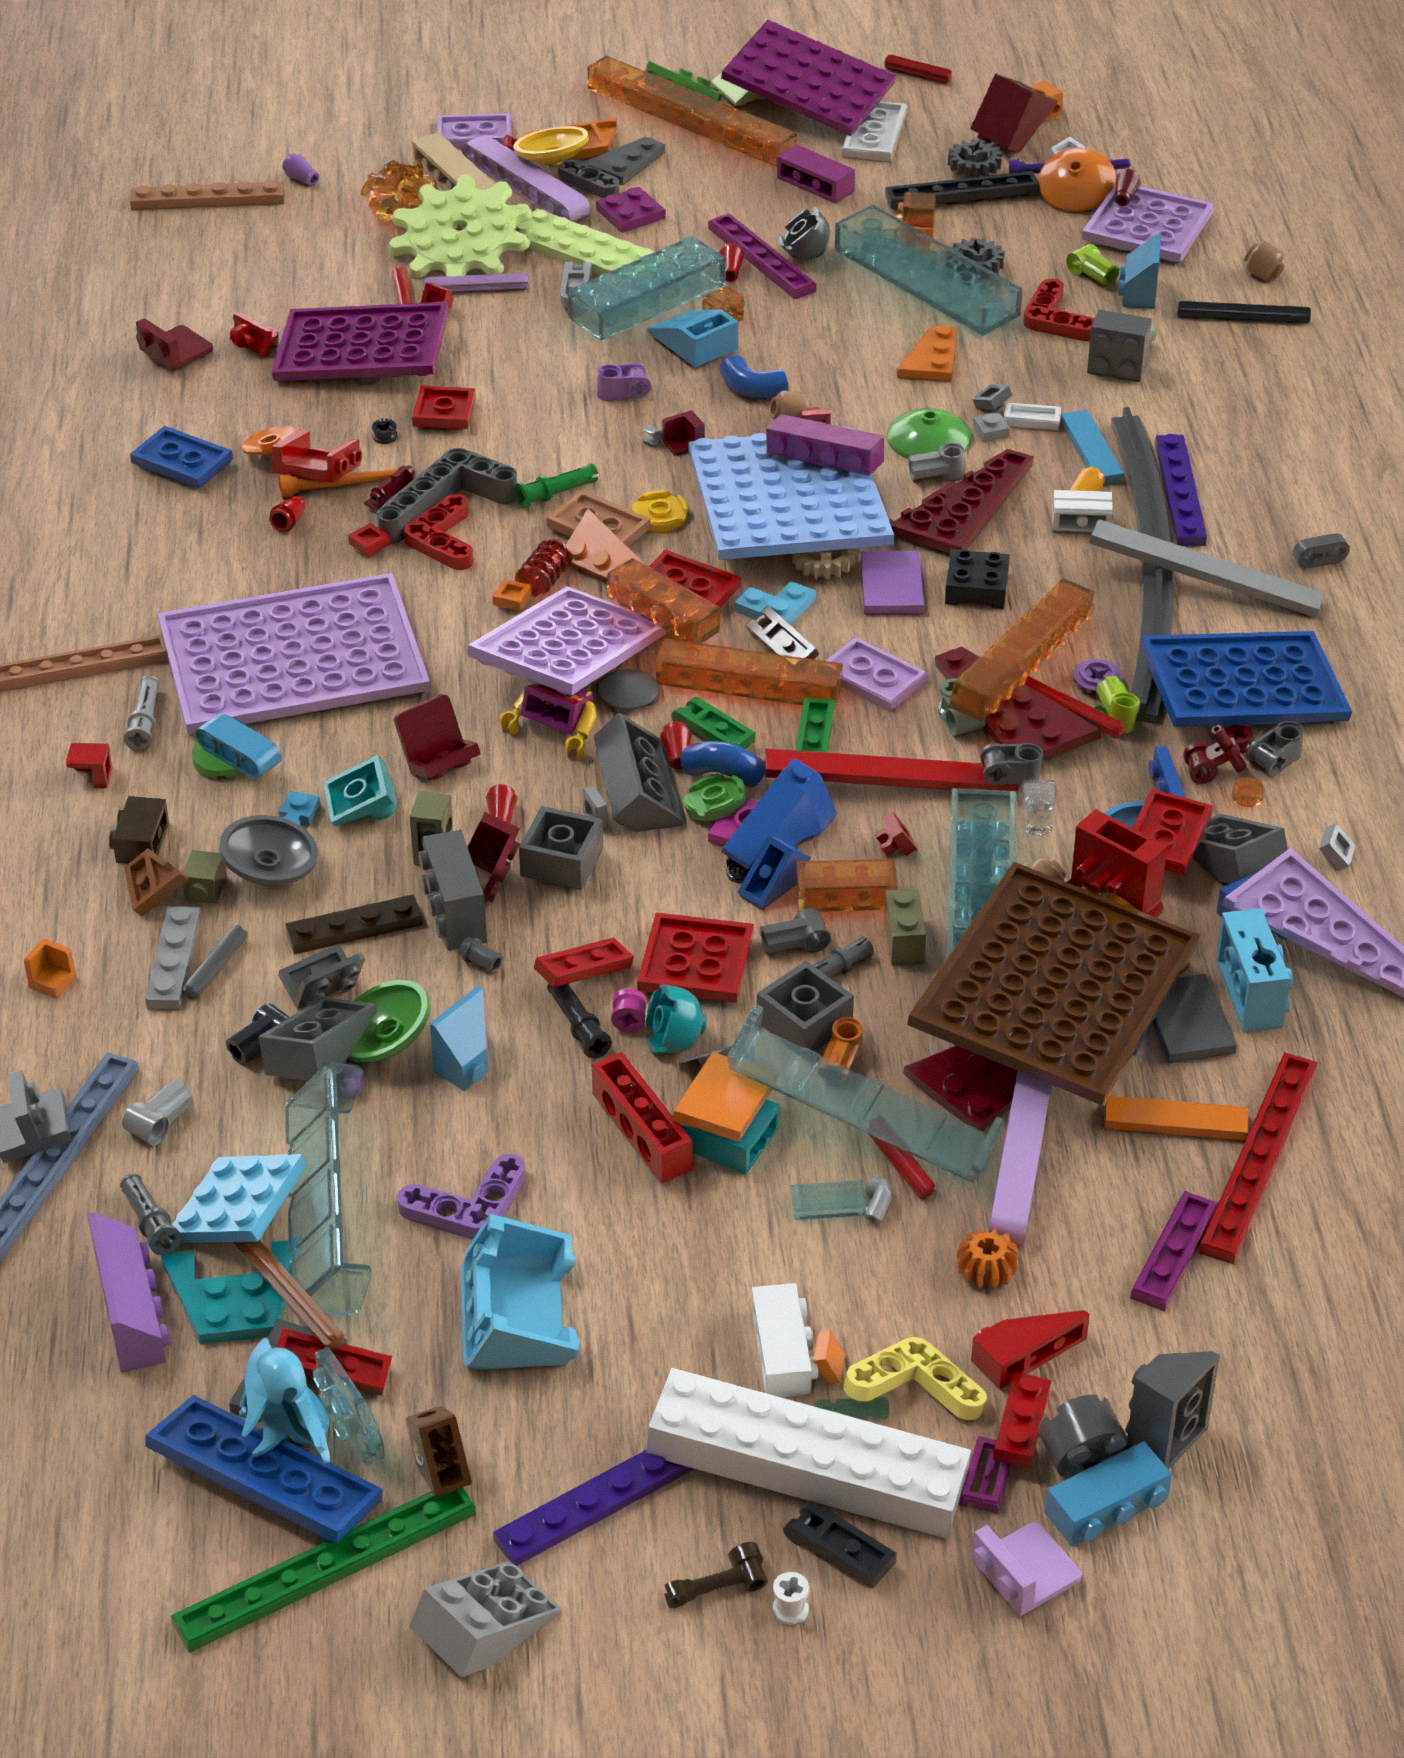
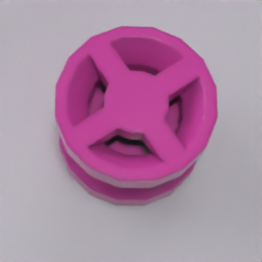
(628, 1010)

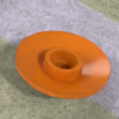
(262, 441)

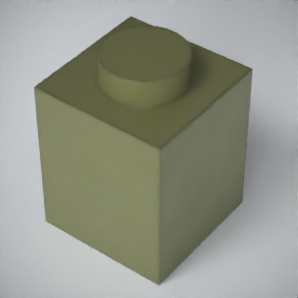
(205, 875)

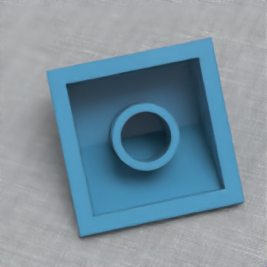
(1140, 275)

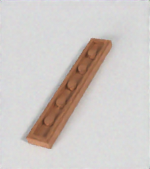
(82, 663)

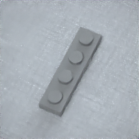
(173, 958)

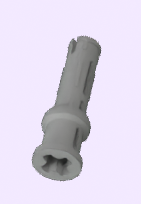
(147, 691)

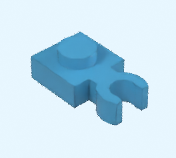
(300, 808)

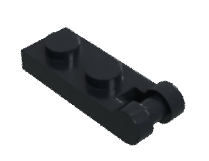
(841, 1543)

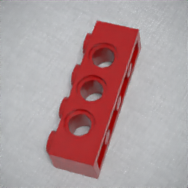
(642, 1117)

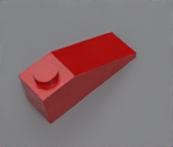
(1026, 1343)

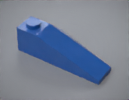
(790, 810)

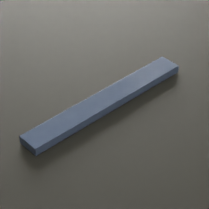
(48, 1166)

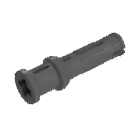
(152, 1220)

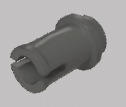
(474, 951)

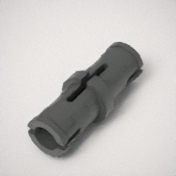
(844, 958)

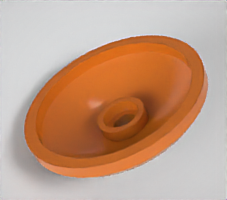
(1080, 188)

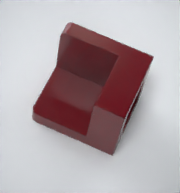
(680, 430)

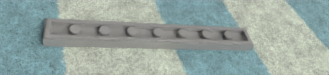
(1207, 568)

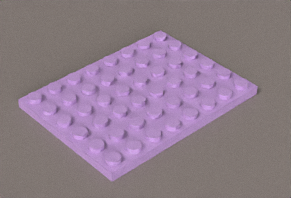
(293, 652)

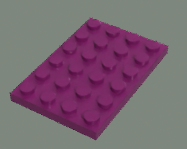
(808, 77)
(361, 341)

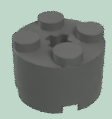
(1082, 1435)

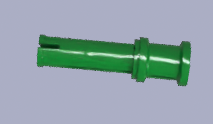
(544, 487)

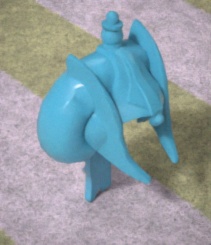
(282, 1401)

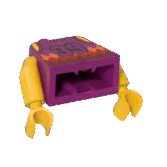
(563, 712)

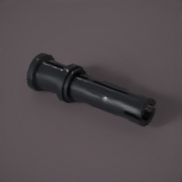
(583, 1024)

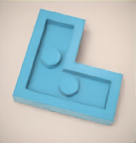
(788, 603)

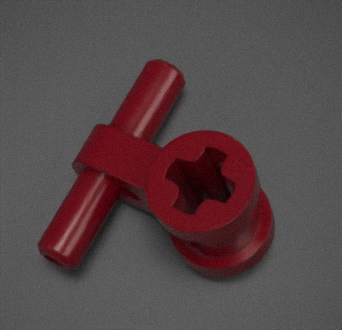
(1212, 756)

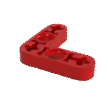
(1043, 317)
(423, 533)

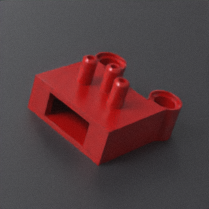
(1118, 862)

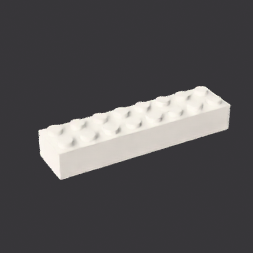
(808, 1452)

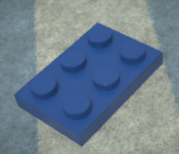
(181, 456)

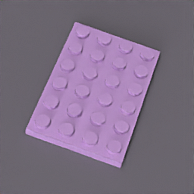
(566, 640)

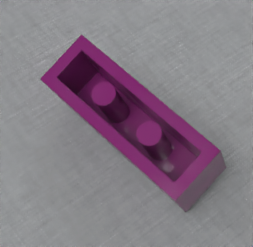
(816, 173)

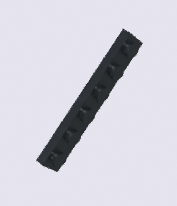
(968, 188)

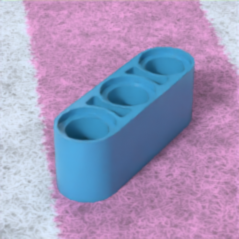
(238, 745)

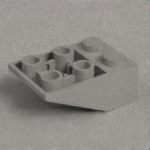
(481, 1616)

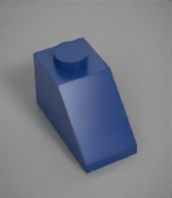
(772, 872)

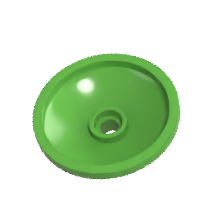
(926, 431)
(399, 1020)

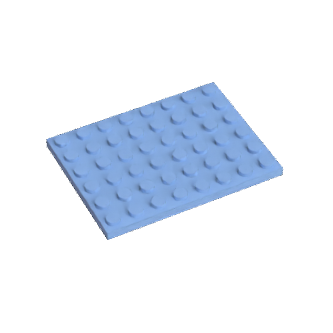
(781, 504)

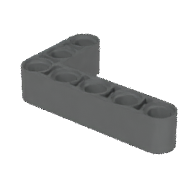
(447, 476)

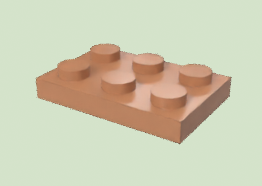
(621, 521)

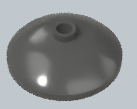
(268, 850)

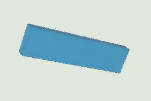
(1091, 445)

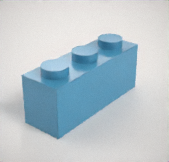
(1108, 1493)

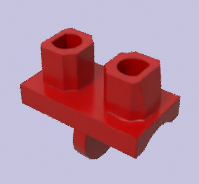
(252, 335)

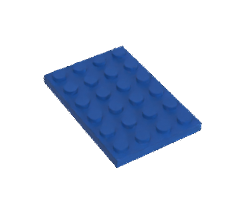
(1244, 678)

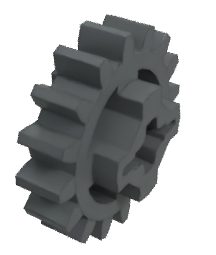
(974, 158)
(982, 253)

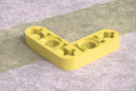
(919, 1361)

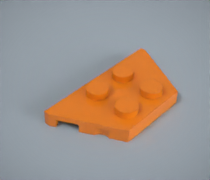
(600, 137)

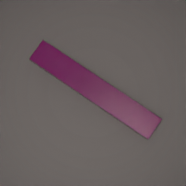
(763, 256)

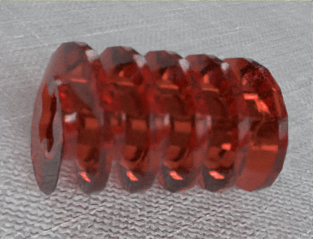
(544, 566)

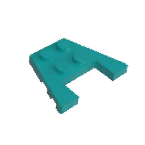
(227, 1305)

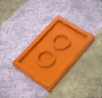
(721, 1100)

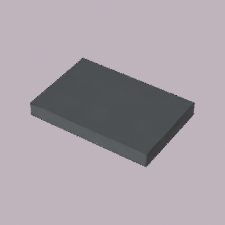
(1193, 1022)

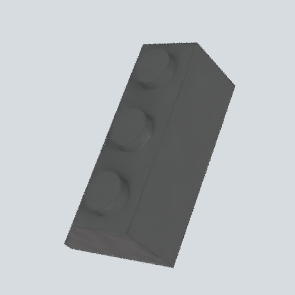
(1172, 1402)

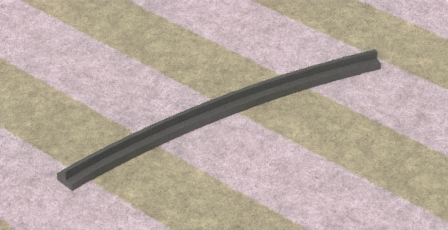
(1152, 521)

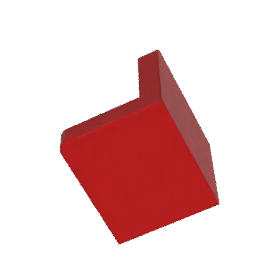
(93, 758)

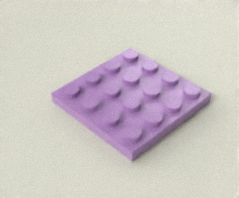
(1149, 213)

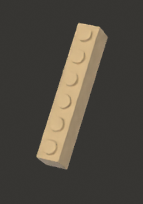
(447, 163)

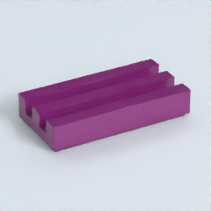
(981, 1498)

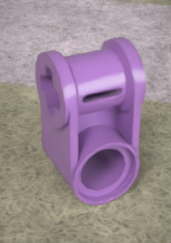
(619, 381)

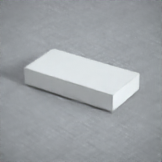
(1032, 416)

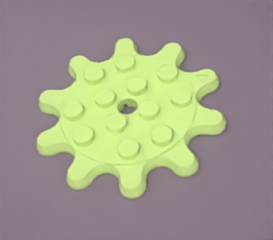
(486, 234)

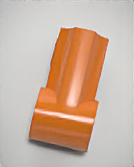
(845, 1042)

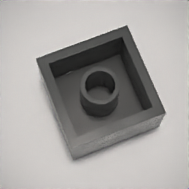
(1119, 345)
(561, 847)
(804, 1006)

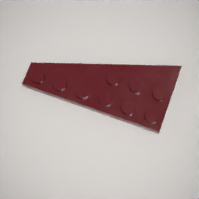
(962, 509)
(1026, 714)

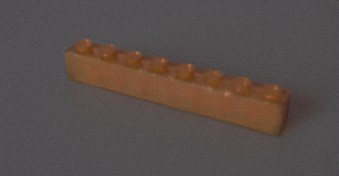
(1022, 650)

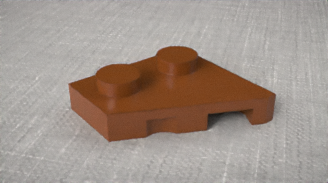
(151, 881)

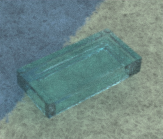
(828, 1200)

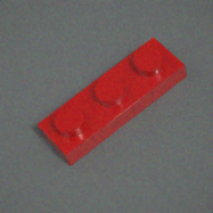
(583, 962)
(364, 1367)
(1021, 1420)

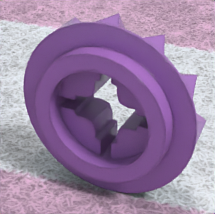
(1095, 669)

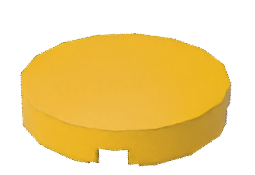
(664, 510)

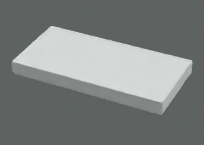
(877, 134)

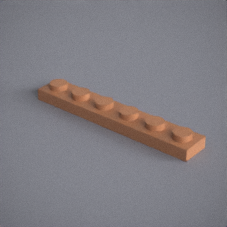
(207, 195)

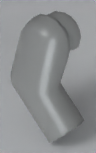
(881, 1198)

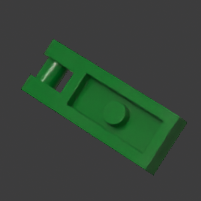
(713, 723)

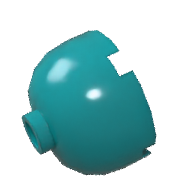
(674, 1020)

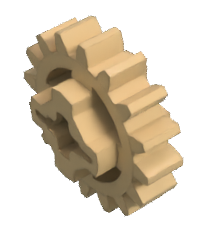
(824, 562)

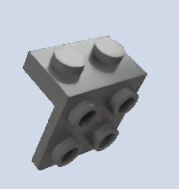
(321, 975)

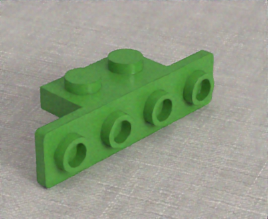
(684, 78)

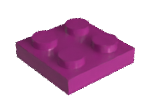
(630, 209)

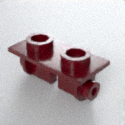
(389, 488)

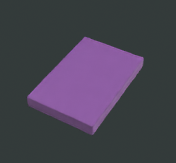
(892, 582)

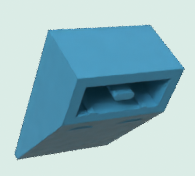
(698, 335)

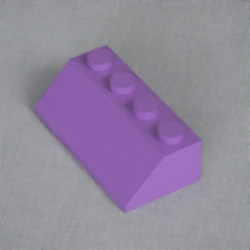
(128, 1293)

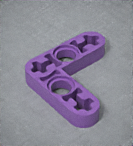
(467, 1210)

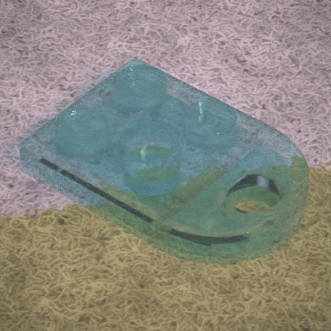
(347, 1407)

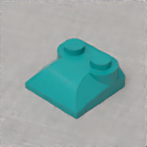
(361, 792)

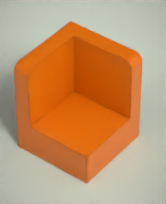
(50, 968)

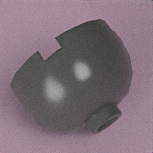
(806, 235)

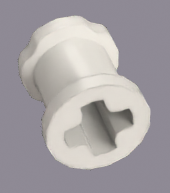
(790, 1594)

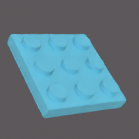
(238, 1198)

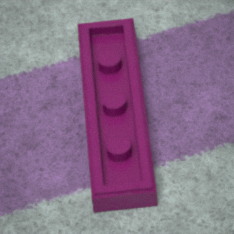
(1173, 1251)

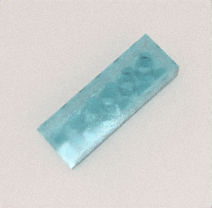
(646, 287)

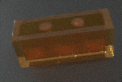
(844, 884)

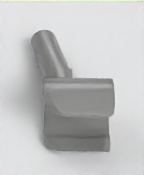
(654, 435)

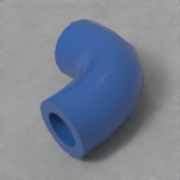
(750, 382)
(723, 759)

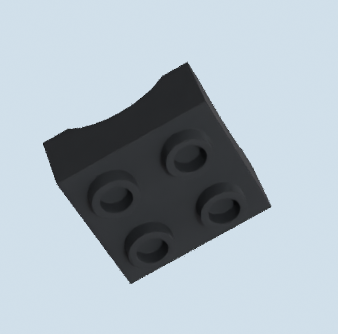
(977, 577)

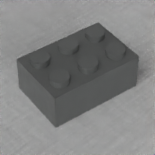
(453, 888)

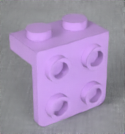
(1024, 1565)

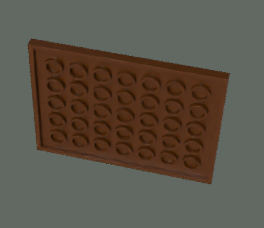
(1055, 982)

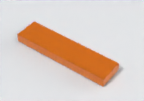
(1176, 1118)

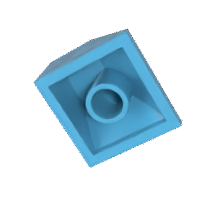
(460, 1041)

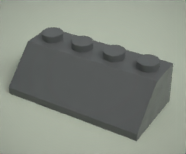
(637, 776)

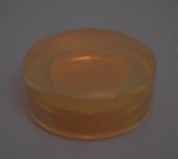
(1248, 792)

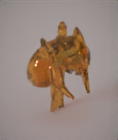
(395, 188)

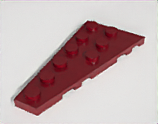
(966, 1084)

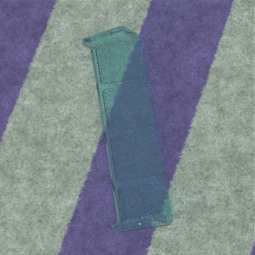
(862, 1101)
(316, 1202)

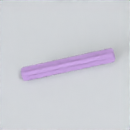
(481, 282)

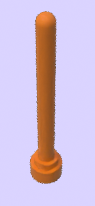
(291, 485)

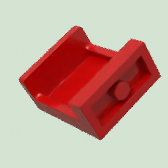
(297, 458)

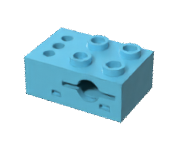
(1253, 970)

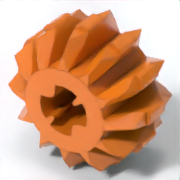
(987, 1258)

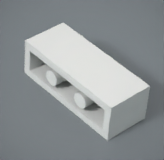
(783, 1340)

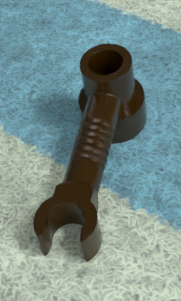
(746, 1568)

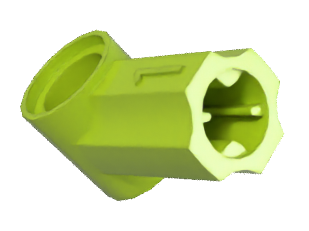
(1089, 261)
(1118, 701)

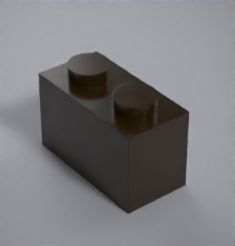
(139, 827)

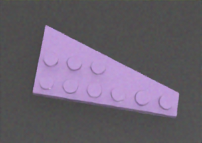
(1322, 919)

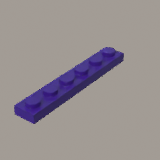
(1180, 490)
(585, 1505)

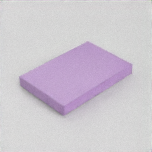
(464, 128)
(877, 674)

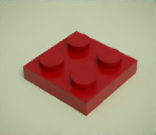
(444, 407)

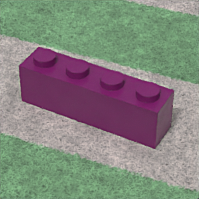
(825, 444)

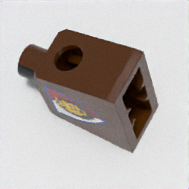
(438, 1441)

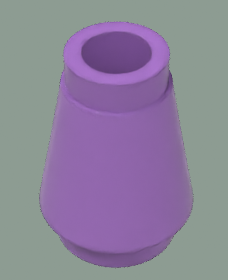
(299, 169)

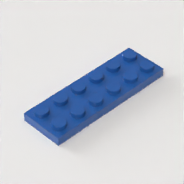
(281, 1479)

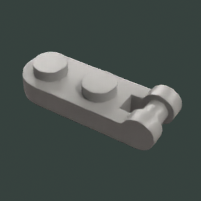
(572, 277)

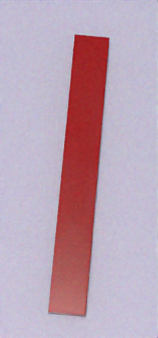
(885, 770)
(1258, 1158)

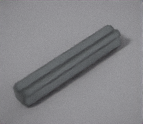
(215, 962)

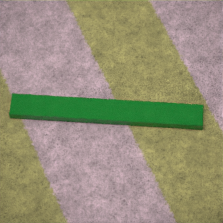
(320, 1567)

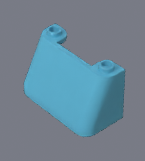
(515, 1297)

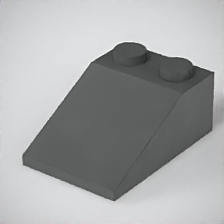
(1238, 847)
(314, 1037)

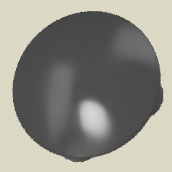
(628, 690)

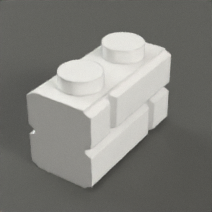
(1080, 510)

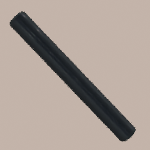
(1244, 311)

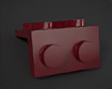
(171, 347)
(433, 738)
(490, 848)

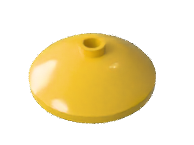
(551, 145)

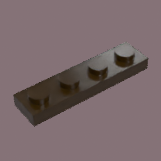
(353, 924)

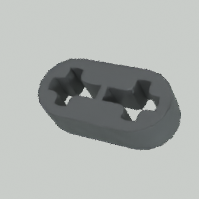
(1321, 550)

